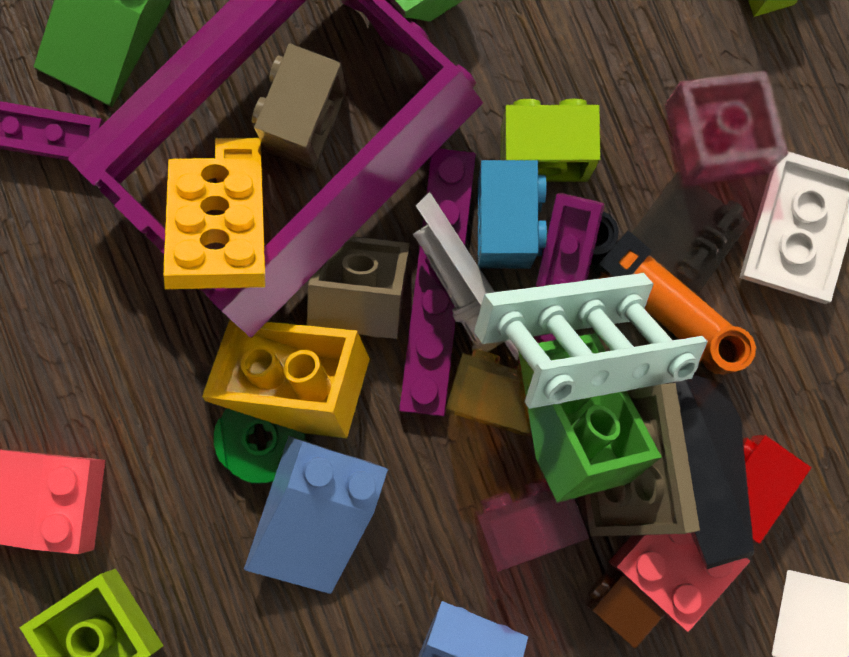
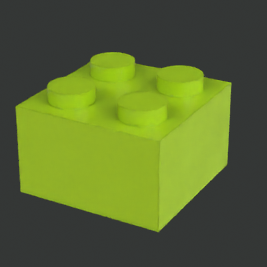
(558, 136)
(93, 622)

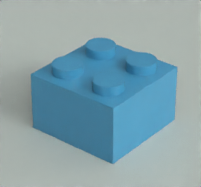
(508, 213)

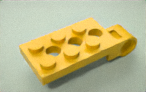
(239, 228)

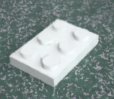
(800, 229)

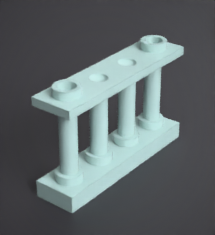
(582, 305)

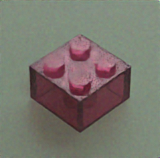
(725, 128)
(528, 524)

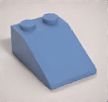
(314, 515)

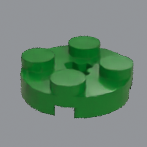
(245, 458)

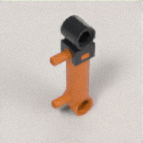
(671, 300)

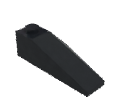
(717, 471)

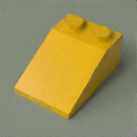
(291, 376)

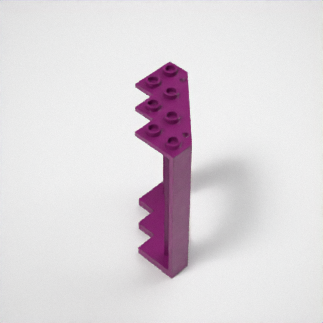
(344, 201)

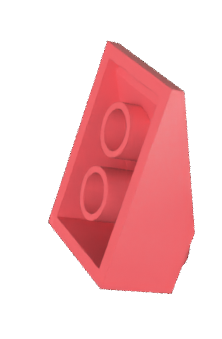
(49, 501)

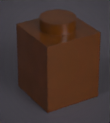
(624, 607)

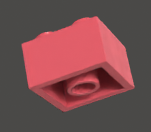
(674, 574)

